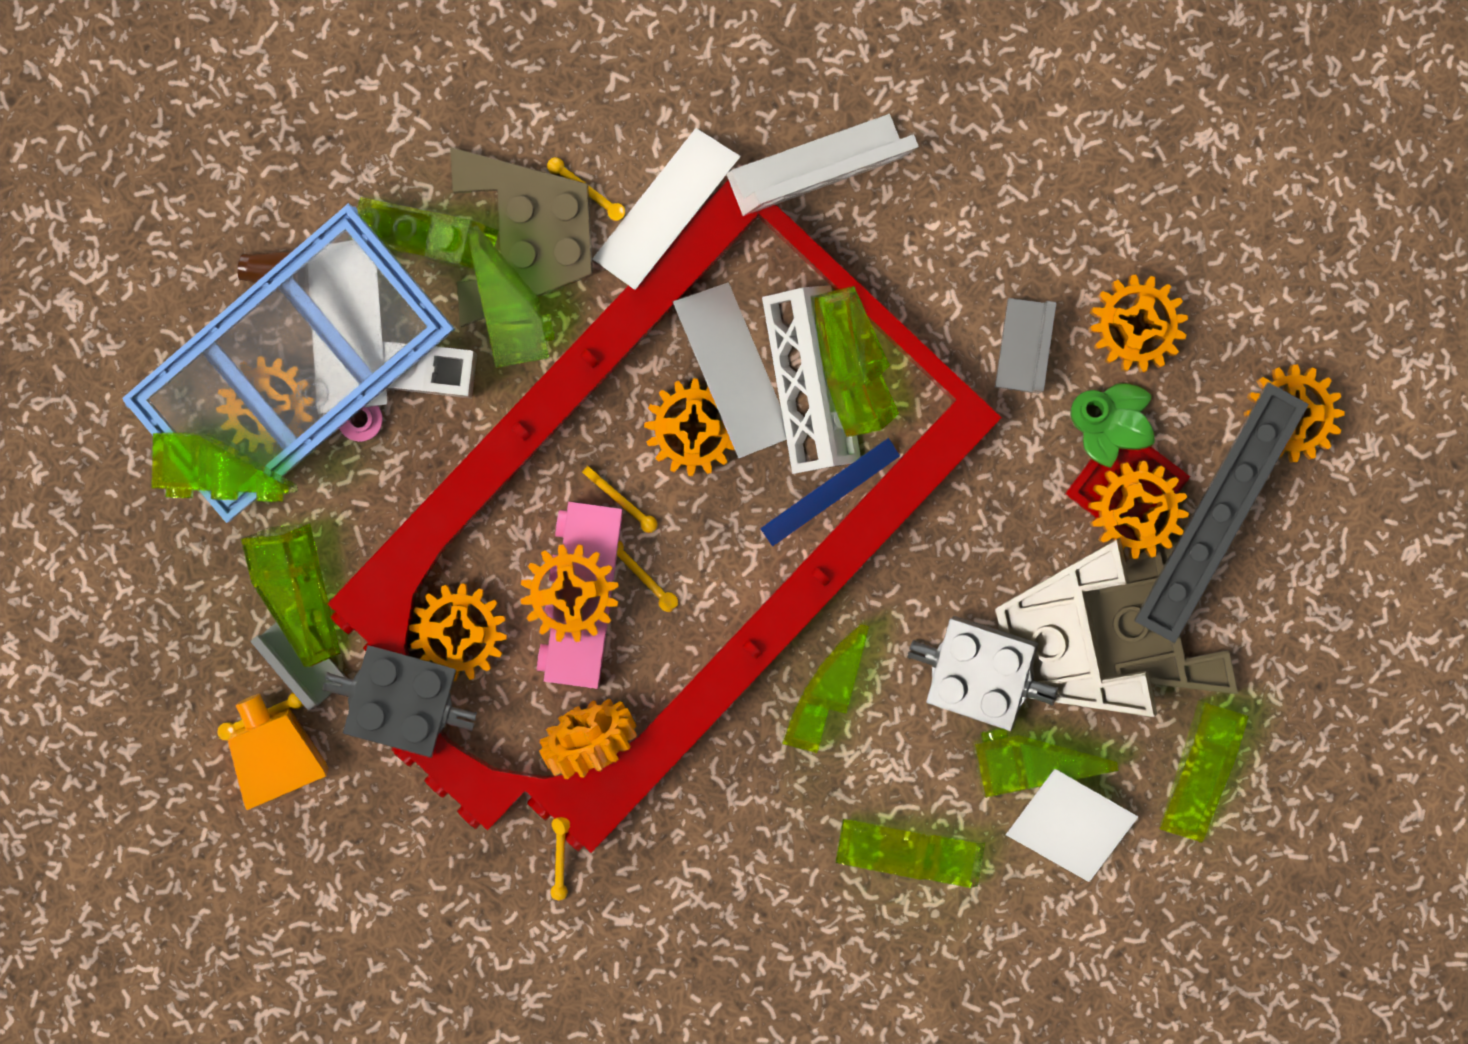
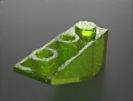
(423, 232)
(205, 463)

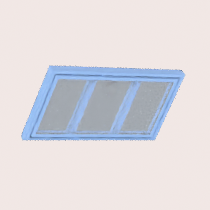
(296, 352)

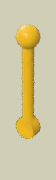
(615, 211)
(647, 523)
(667, 600)
(225, 729)
(560, 827)

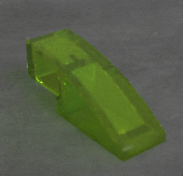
(853, 363)
(826, 690)
(910, 853)

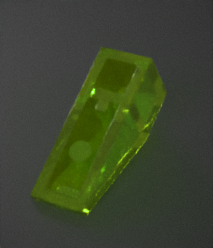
(510, 307)
(292, 586)
(1022, 762)
(1203, 770)

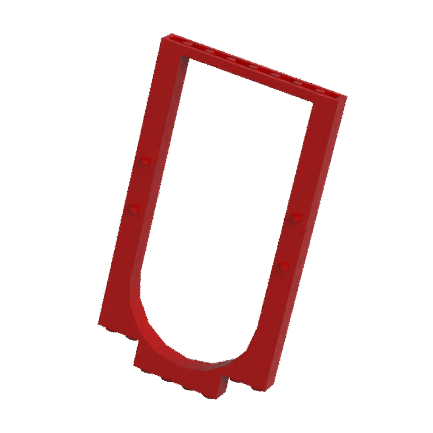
(384, 591)

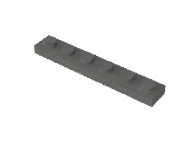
(1221, 512)

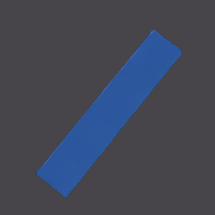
(830, 492)

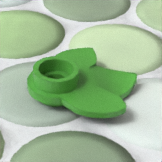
(1119, 424)

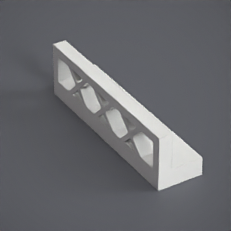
(818, 164)
(821, 418)

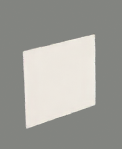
(1072, 825)

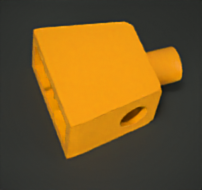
(272, 753)

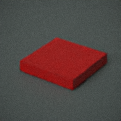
(1093, 473)

